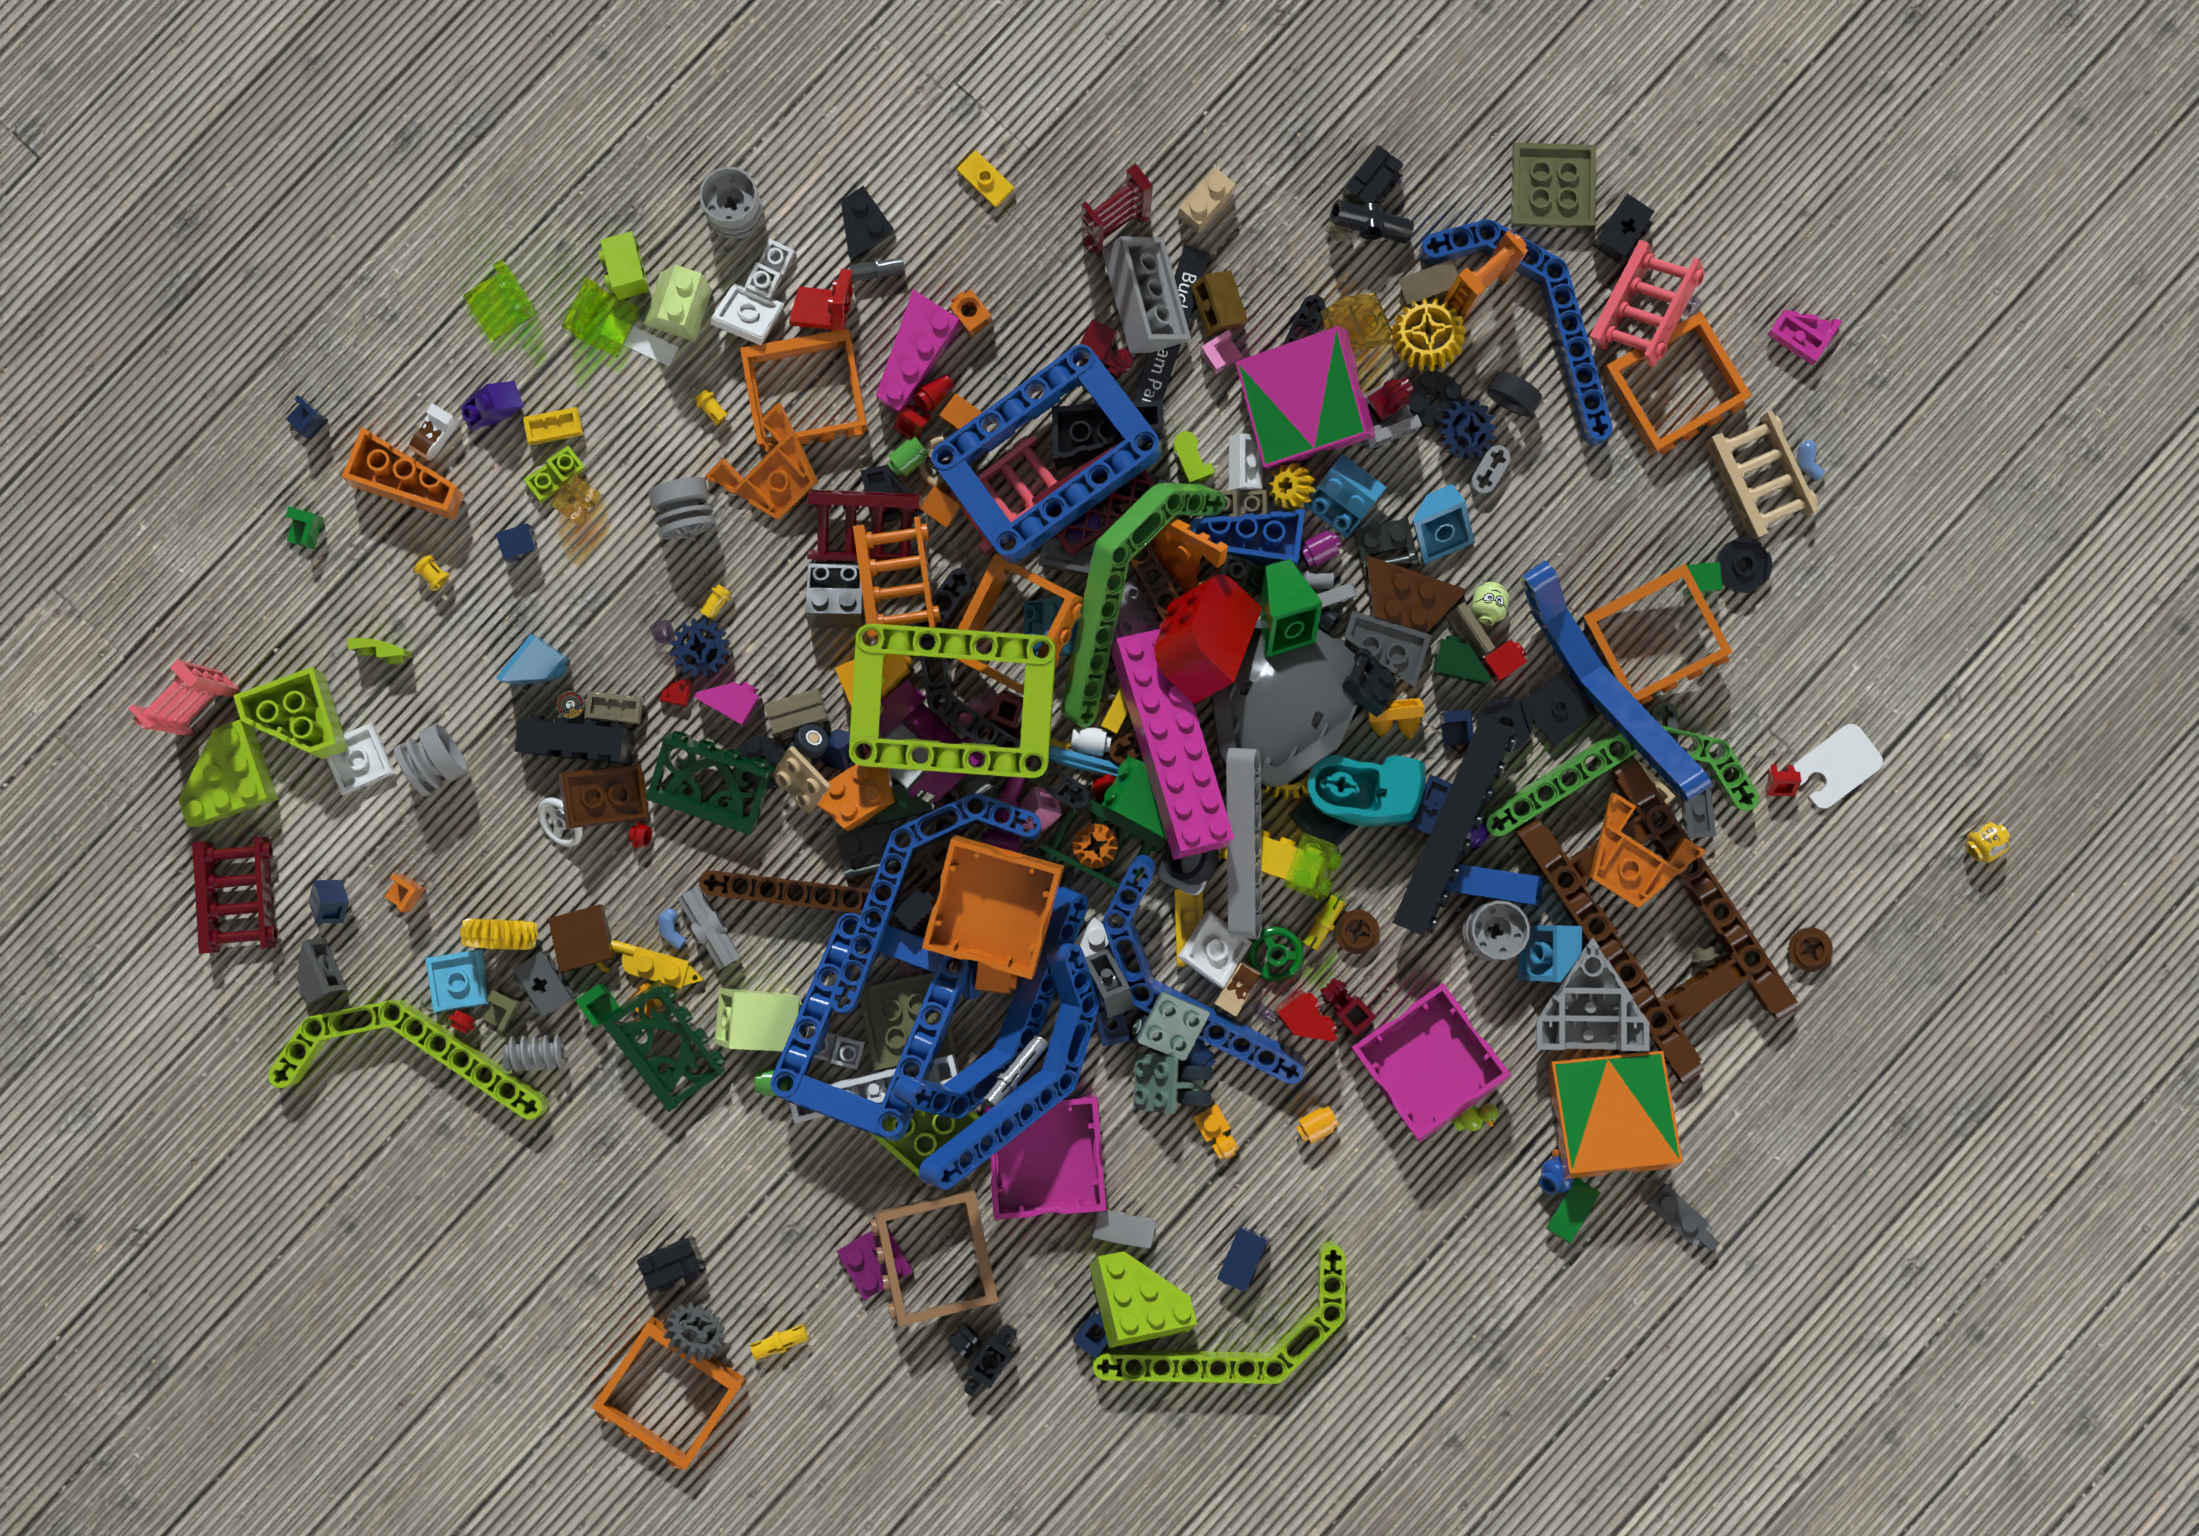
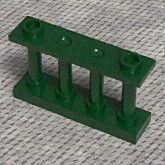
(1124, 830)

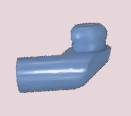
(1806, 460)
(667, 930)

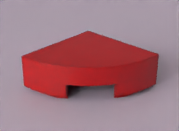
(678, 693)

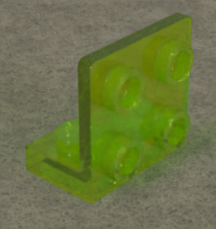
(500, 302)
(600, 318)
(1313, 867)

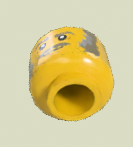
(1988, 842)

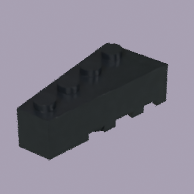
(1086, 432)
(573, 740)

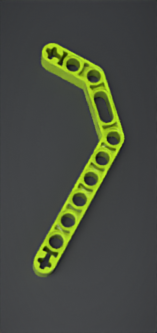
(426, 1041)
(1233, 1359)

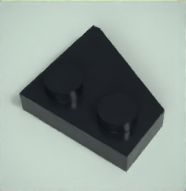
(863, 223)
(885, 480)

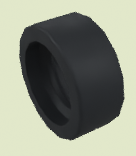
(1514, 394)
(1201, 873)

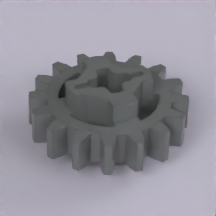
(694, 1331)

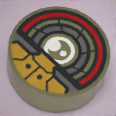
(571, 705)

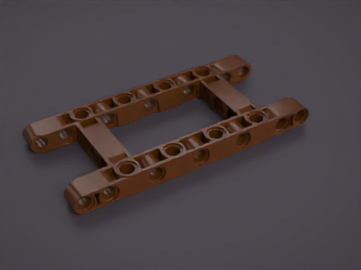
(1704, 893)

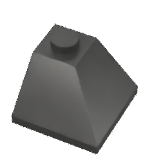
(318, 972)

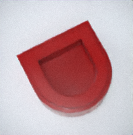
(1100, 786)

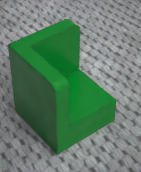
(304, 527)
(1706, 577)
(597, 1004)

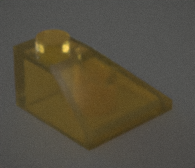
(1362, 319)

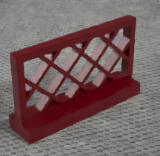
(1095, 533)

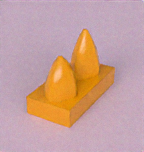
(1405, 711)

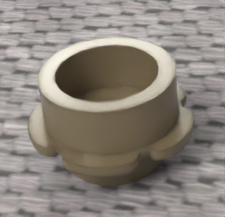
(1704, 956)

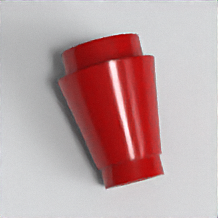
(932, 393)

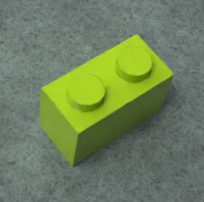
(624, 266)

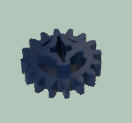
(1465, 415)
(688, 650)

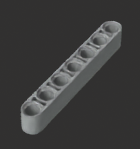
(1244, 851)

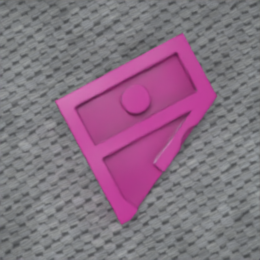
(1803, 334)

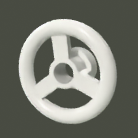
(559, 822)

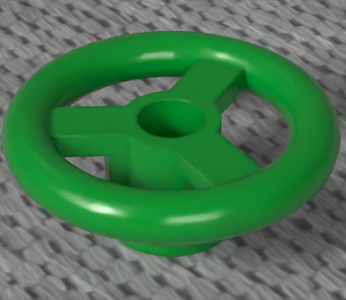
(1296, 955)

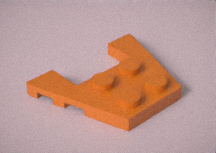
(778, 478)
(1182, 550)
(858, 795)
(1630, 867)

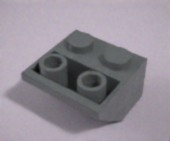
(834, 596)

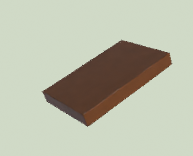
(603, 796)

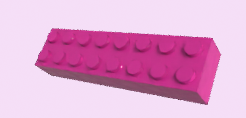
(1171, 750)

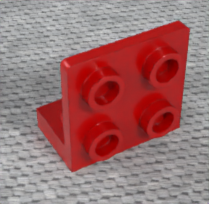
(824, 307)

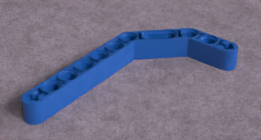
(1556, 313)
(1604, 690)
(896, 881)
(1144, 978)
(1021, 1023)
(1040, 1092)

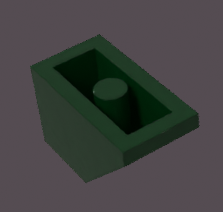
(1458, 662)
(904, 806)

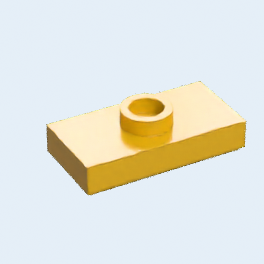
(985, 179)
(553, 426)

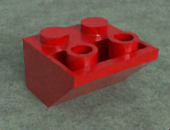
(1303, 1019)

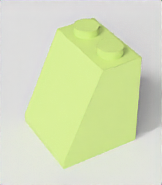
(678, 302)
(755, 1019)

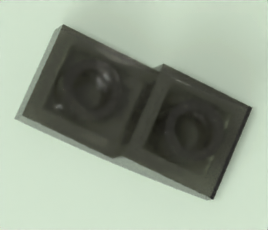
(1244, 573)

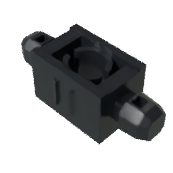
(1001, 1344)

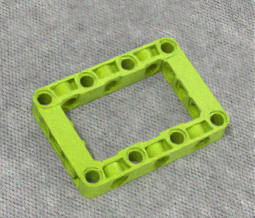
(959, 645)

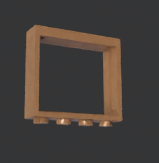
(885, 1257)

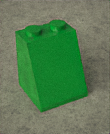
(1288, 609)
(1134, 798)

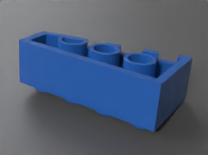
(1257, 538)

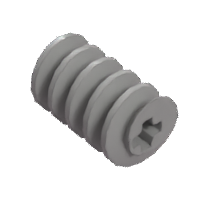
(534, 1054)

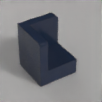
(306, 418)
(516, 542)
(1456, 727)
(837, 753)
(328, 901)

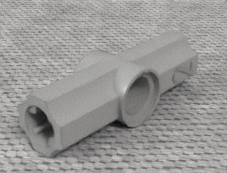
(709, 928)

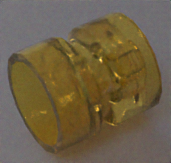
(583, 492)

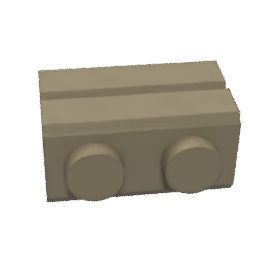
(793, 712)

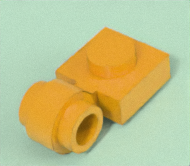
(1213, 1125)

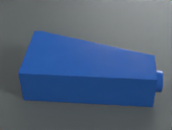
(1498, 885)

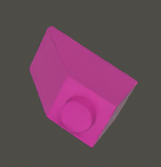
(732, 700)

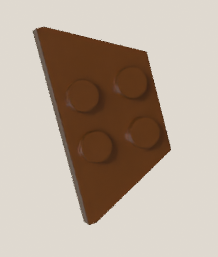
(1408, 596)

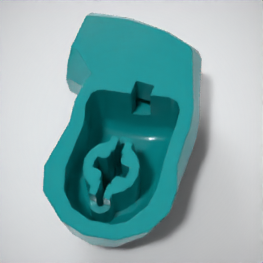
(1367, 791)

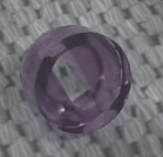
(662, 631)

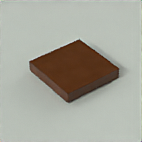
(581, 938)

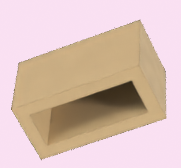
(1206, 200)

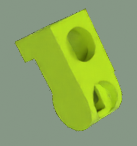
(1189, 459)

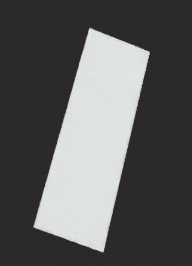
(651, 346)

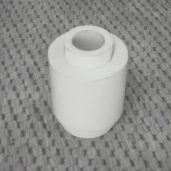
(1091, 741)

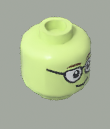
(1490, 603)

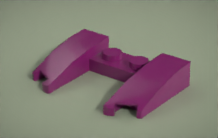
(907, 707)

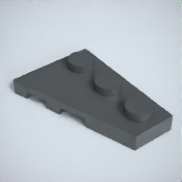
(1391, 645)

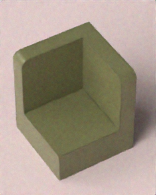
(502, 1009)

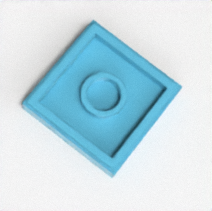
(457, 980)

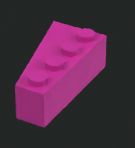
(916, 350)

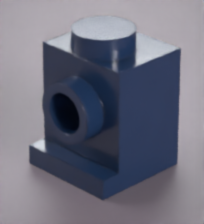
(1115, 1035)
(1087, 1340)

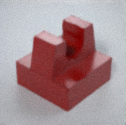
(910, 423)
(1782, 782)

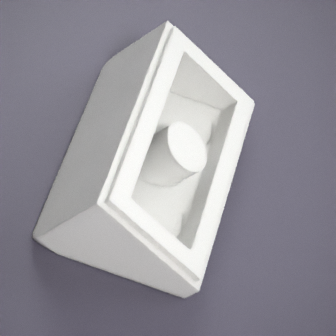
(1245, 463)

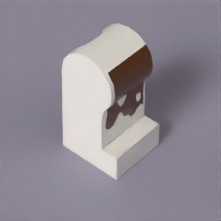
(433, 432)

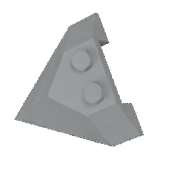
(1592, 1010)

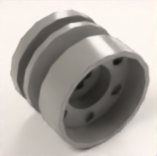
(727, 188)
(680, 502)
(427, 761)
(1511, 929)

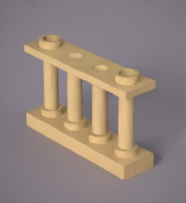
(1734, 473)

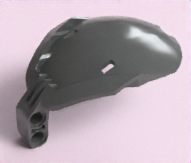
(1282, 704)

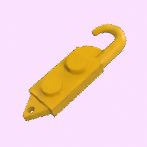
(654, 965)

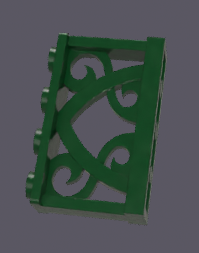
(675, 798)
(663, 1083)

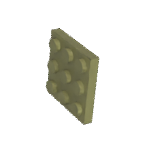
(1553, 185)
(890, 1014)

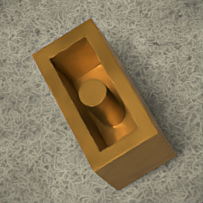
(1219, 302)

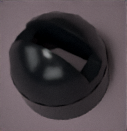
(1329, 619)

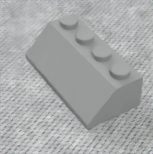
(1146, 294)

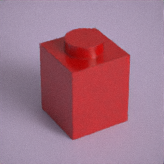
(1504, 660)

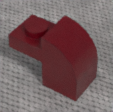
(1008, 714)

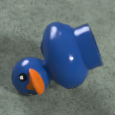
(1552, 1176)

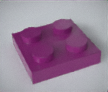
(863, 1265)

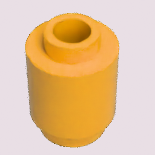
(1317, 1124)

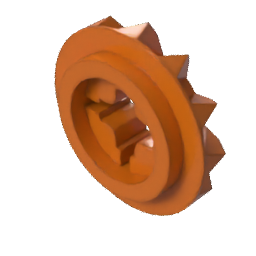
(1100, 833)

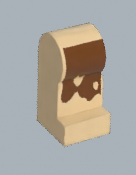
(1237, 988)

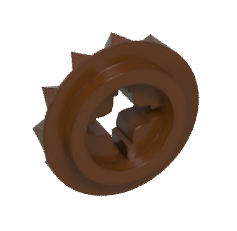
(1363, 943)
(1822, 952)

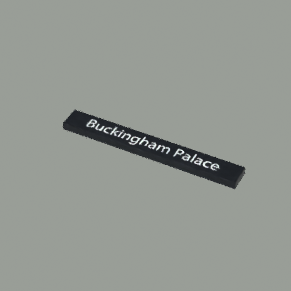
(1161, 362)

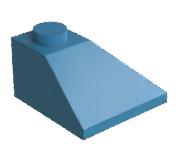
(1442, 524)
(534, 663)
(1550, 952)

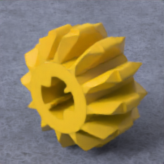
(1291, 486)

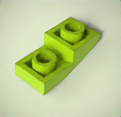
(554, 474)
(384, 650)

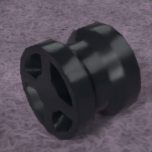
(964, 1340)

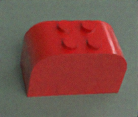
(1206, 637)

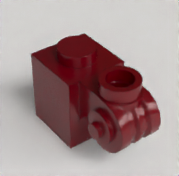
(1100, 340)
(1389, 399)
(1350, 1010)

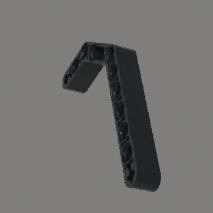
(978, 723)

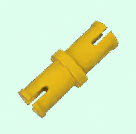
(1324, 923)
(779, 1342)

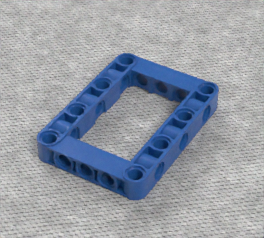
(1078, 493)
(919, 1050)

